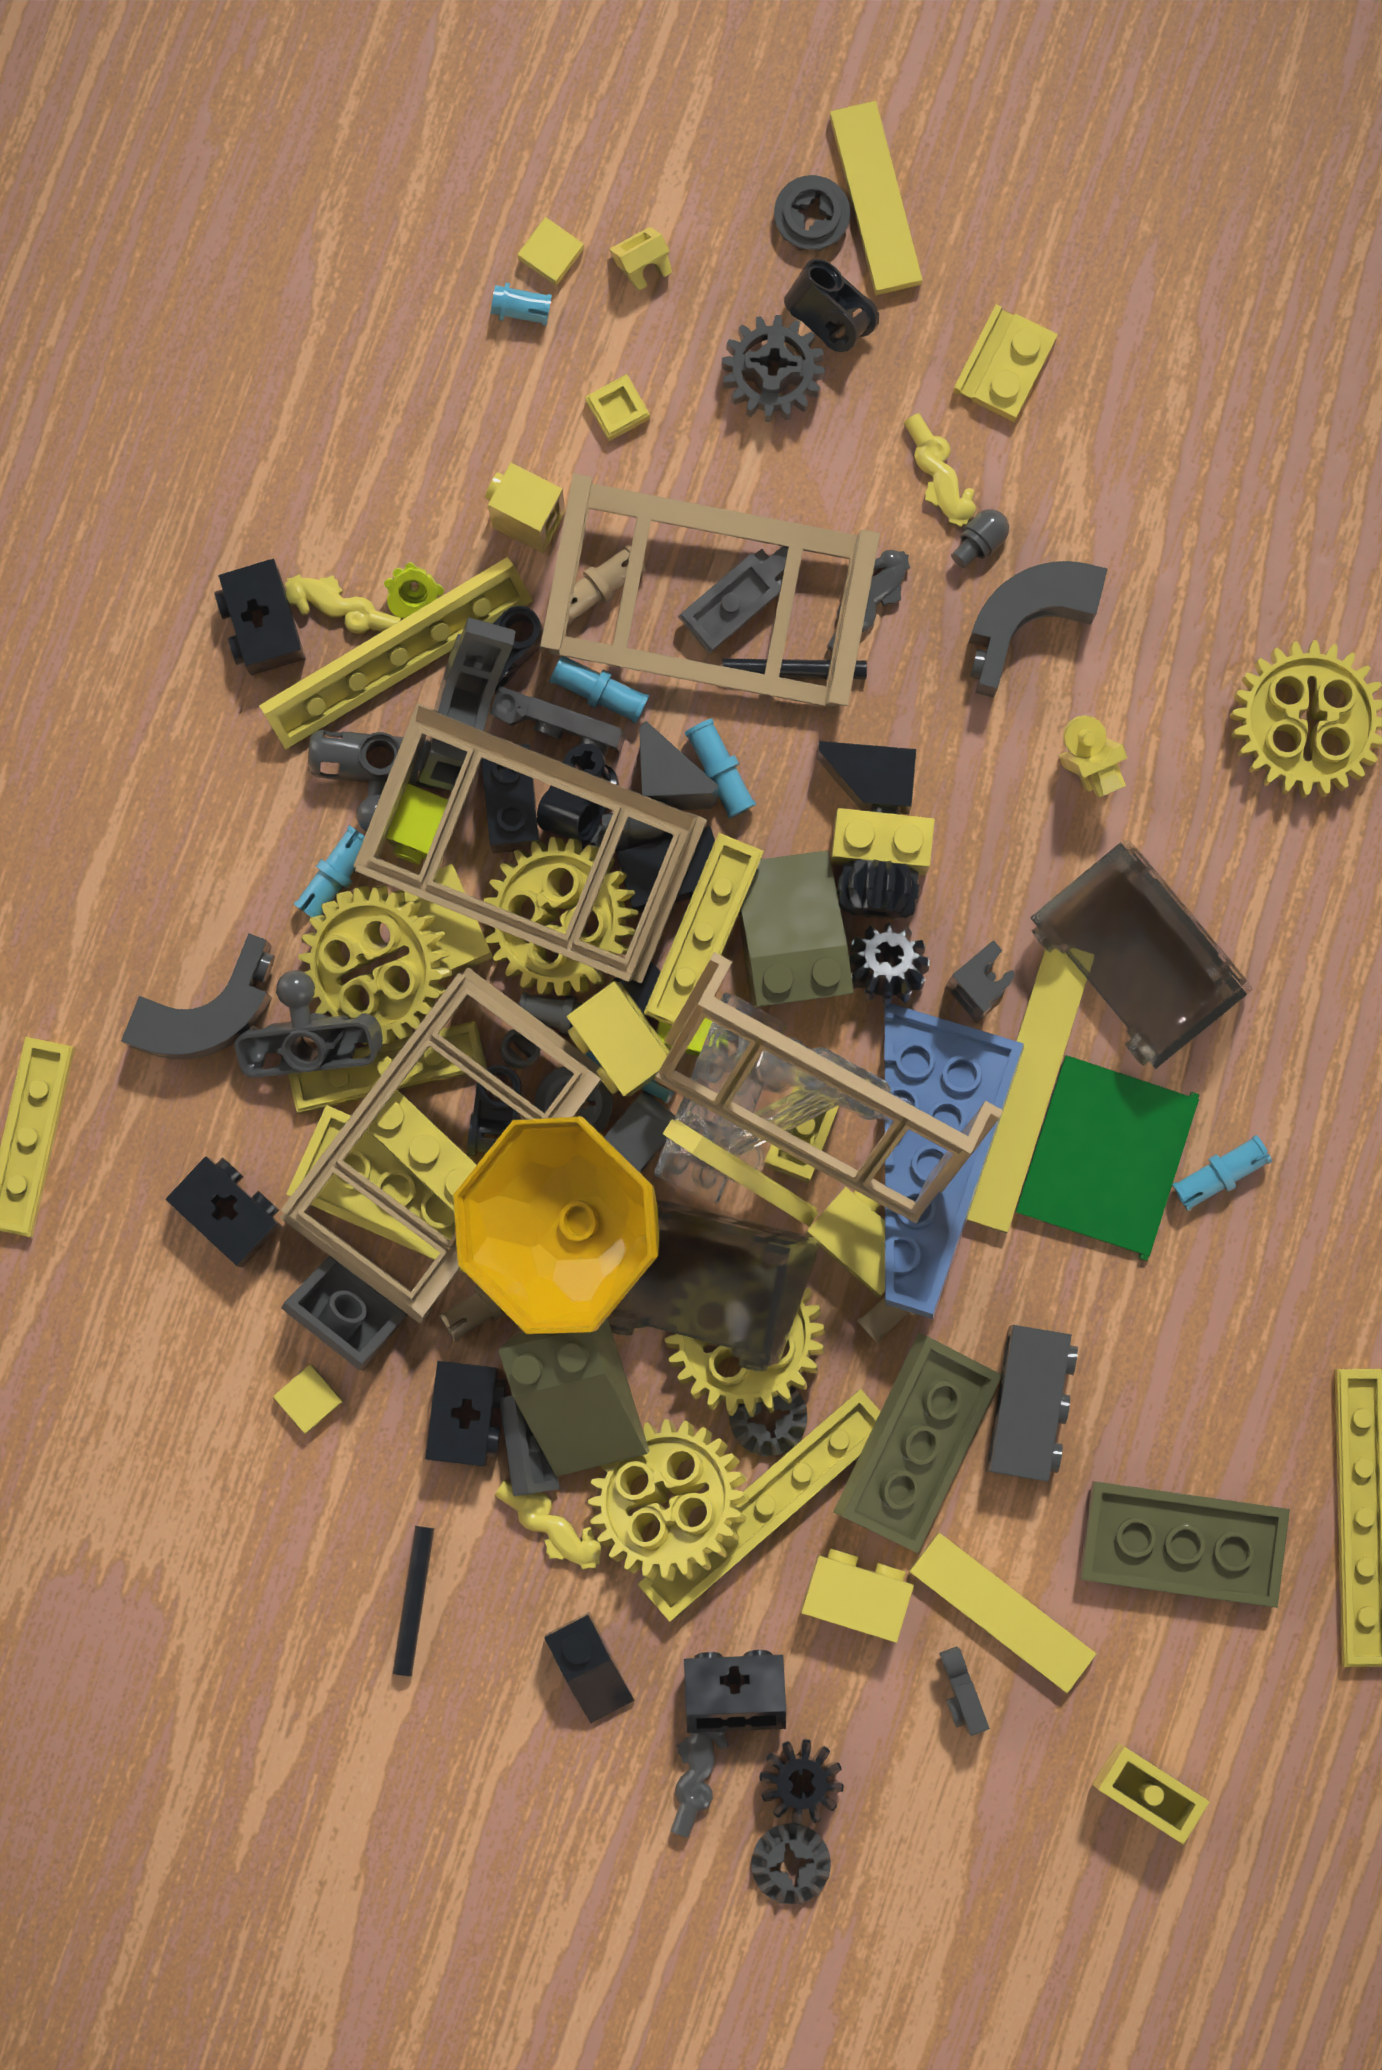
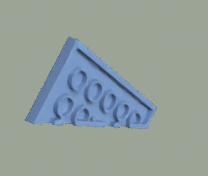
(949, 1076)

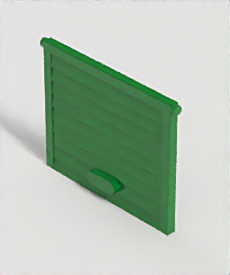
(1107, 1155)

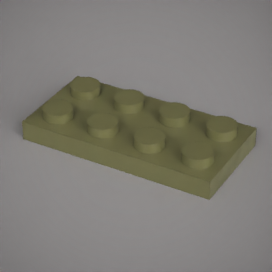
(917, 1443)
(1184, 1544)

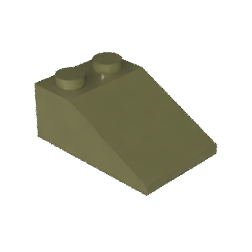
(794, 932)
(574, 1397)

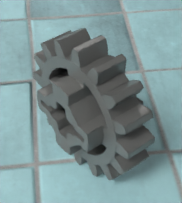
(755, 368)

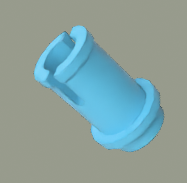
(520, 304)

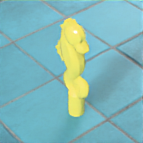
(944, 489)
(326, 597)
(563, 1540)

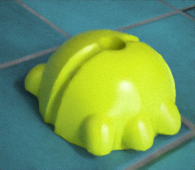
(406, 599)

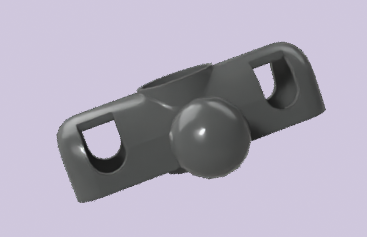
(352, 754)
(332, 1035)

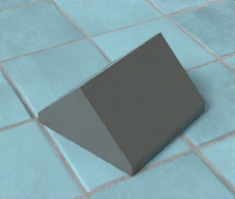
(671, 776)
(345, 1313)

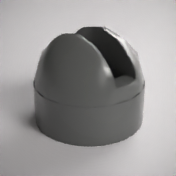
(524, 1045)

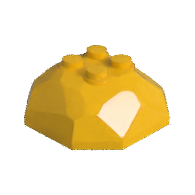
(555, 1225)

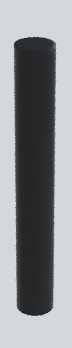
(794, 667)
(413, 1601)

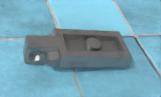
(735, 598)
(553, 720)

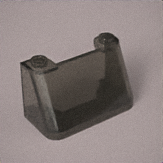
(1141, 953)
(721, 1283)

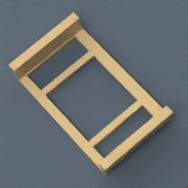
(859, 549)
(625, 803)
(703, 1005)
(420, 1300)

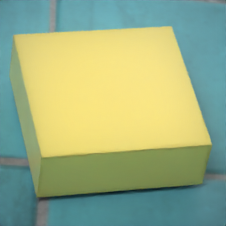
(550, 251)
(617, 407)
(308, 1398)

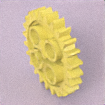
(1266, 714)
(539, 879)
(357, 923)
(750, 1385)
(677, 1542)

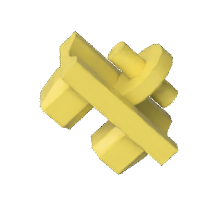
(1092, 755)

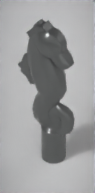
(884, 586)
(690, 1789)

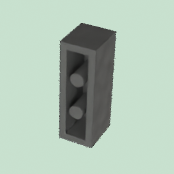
(1031, 1403)

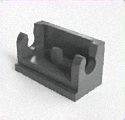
(974, 988)

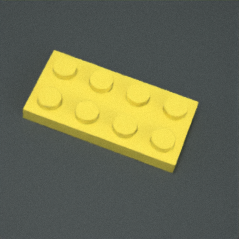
(386, 1172)

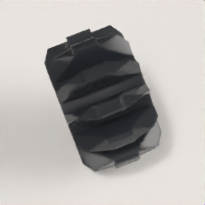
(878, 889)
(891, 950)
(818, 1780)

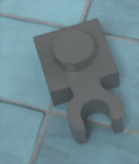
(965, 1704)

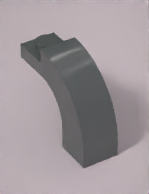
(1044, 590)
(466, 694)
(213, 1026)

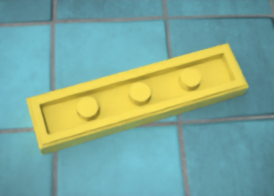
(875, 198)
(705, 924)
(342, 1085)
(31, 1132)
(740, 1171)
(1002, 1612)

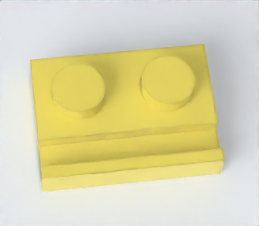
(1005, 363)

